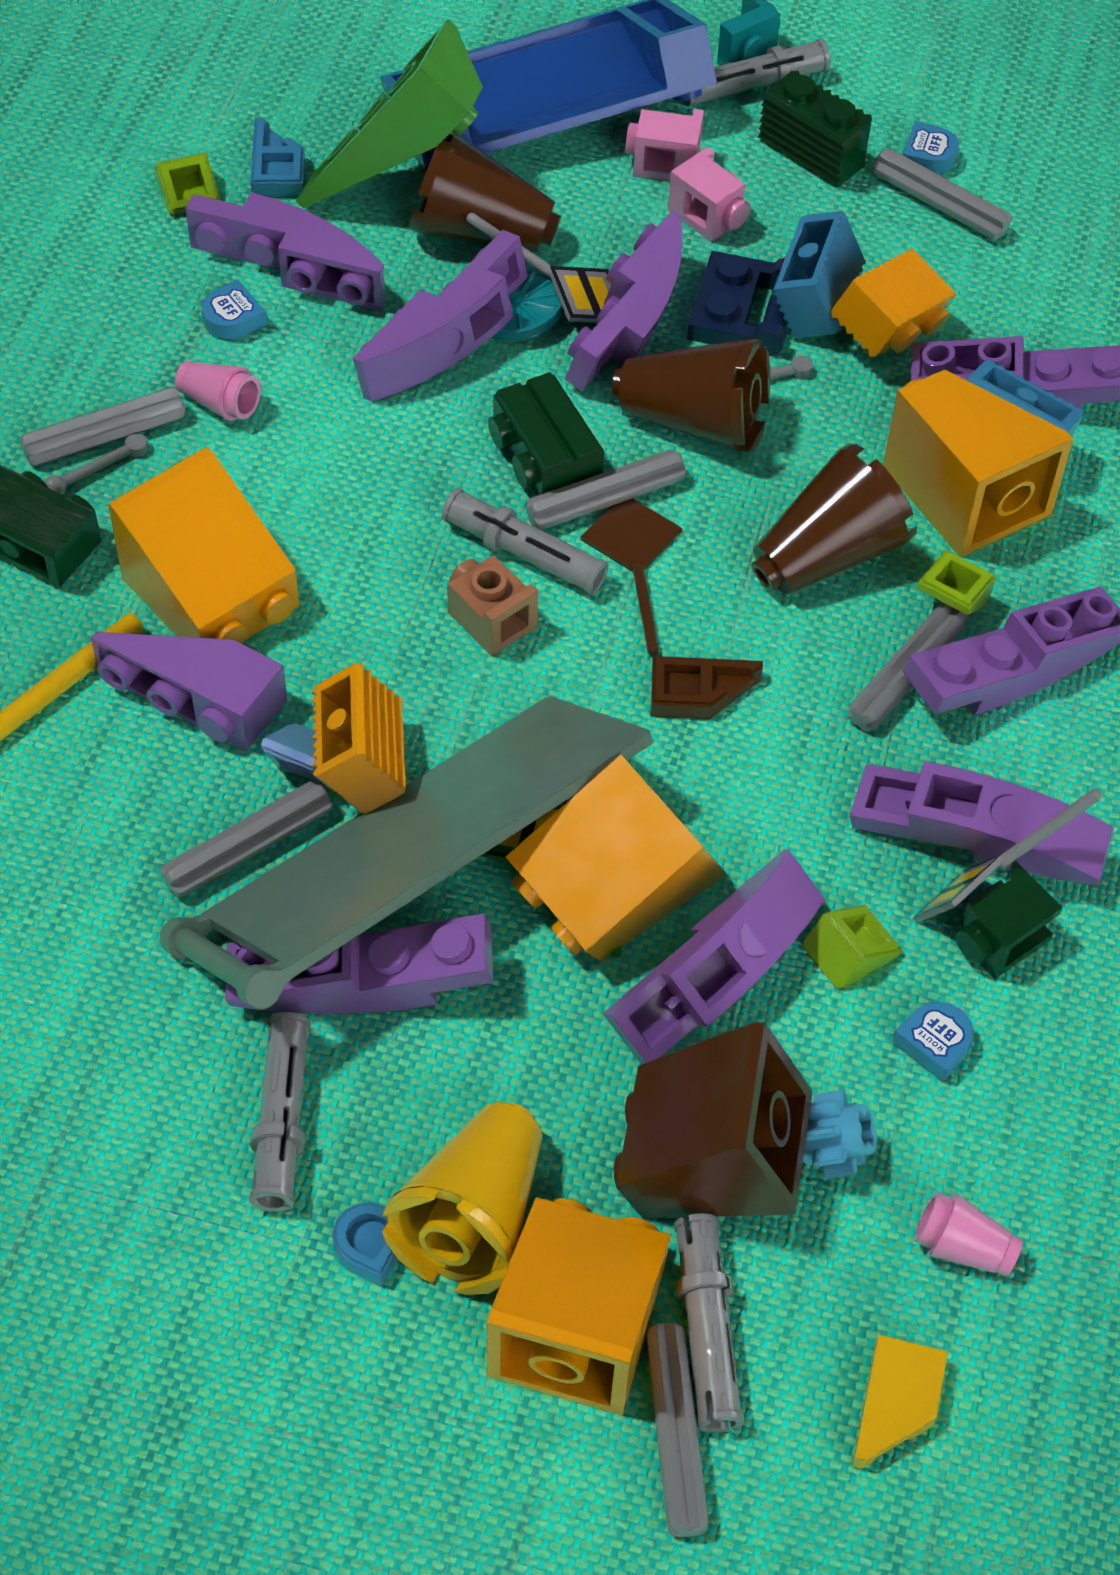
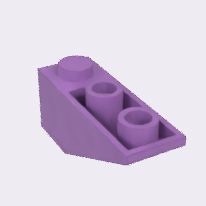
(203, 680)

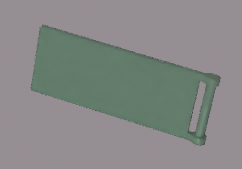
(403, 846)

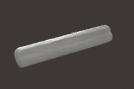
(942, 194)
(102, 426)
(605, 489)
(890, 682)
(246, 839)
(676, 1430)

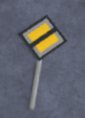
(578, 288)
(973, 876)

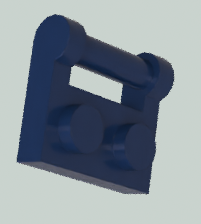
(727, 301)

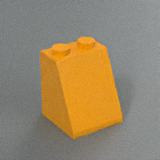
(973, 460)
(202, 553)
(611, 863)
(576, 1304)

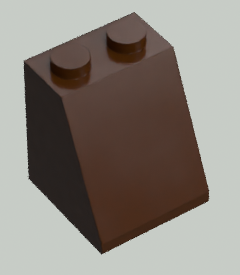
(716, 1130)

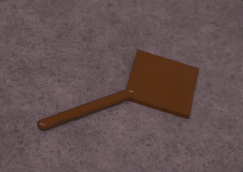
(634, 539)

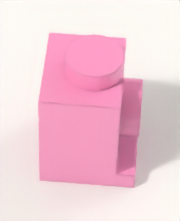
(663, 142)
(707, 196)

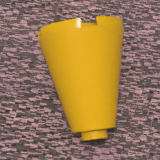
(468, 1201)

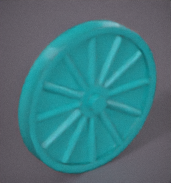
(533, 307)

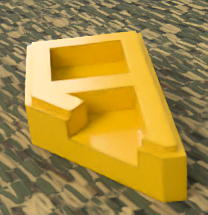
(899, 1396)

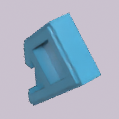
(276, 163)

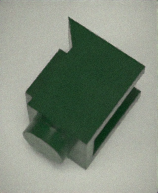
(1007, 922)

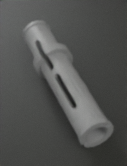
(766, 69)
(504, 531)
(278, 1134)
(705, 1296)

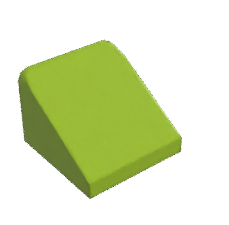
(182, 178)
(958, 583)
(850, 945)

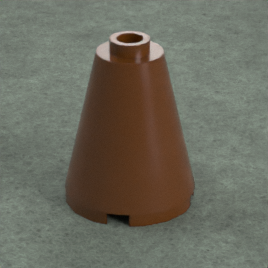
(468, 181)
(700, 391)
(834, 524)

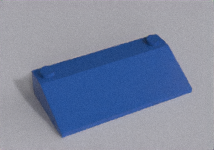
(584, 72)

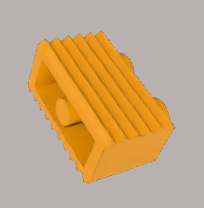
(894, 304)
(359, 738)

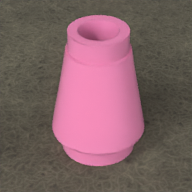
(220, 388)
(966, 1235)

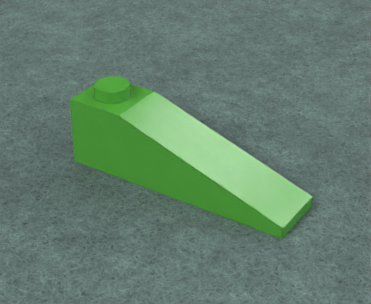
(414, 117)

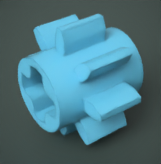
(838, 1134)

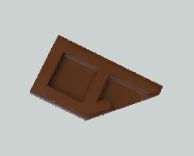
(699, 685)

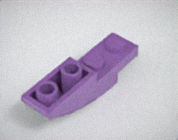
(305, 248)
(633, 303)
(445, 328)
(1070, 373)
(1022, 657)
(982, 816)
(720, 960)
(386, 969)

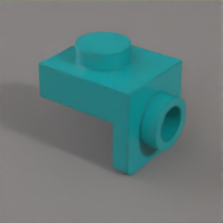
(749, 33)

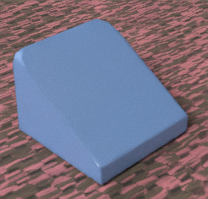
(292, 750)

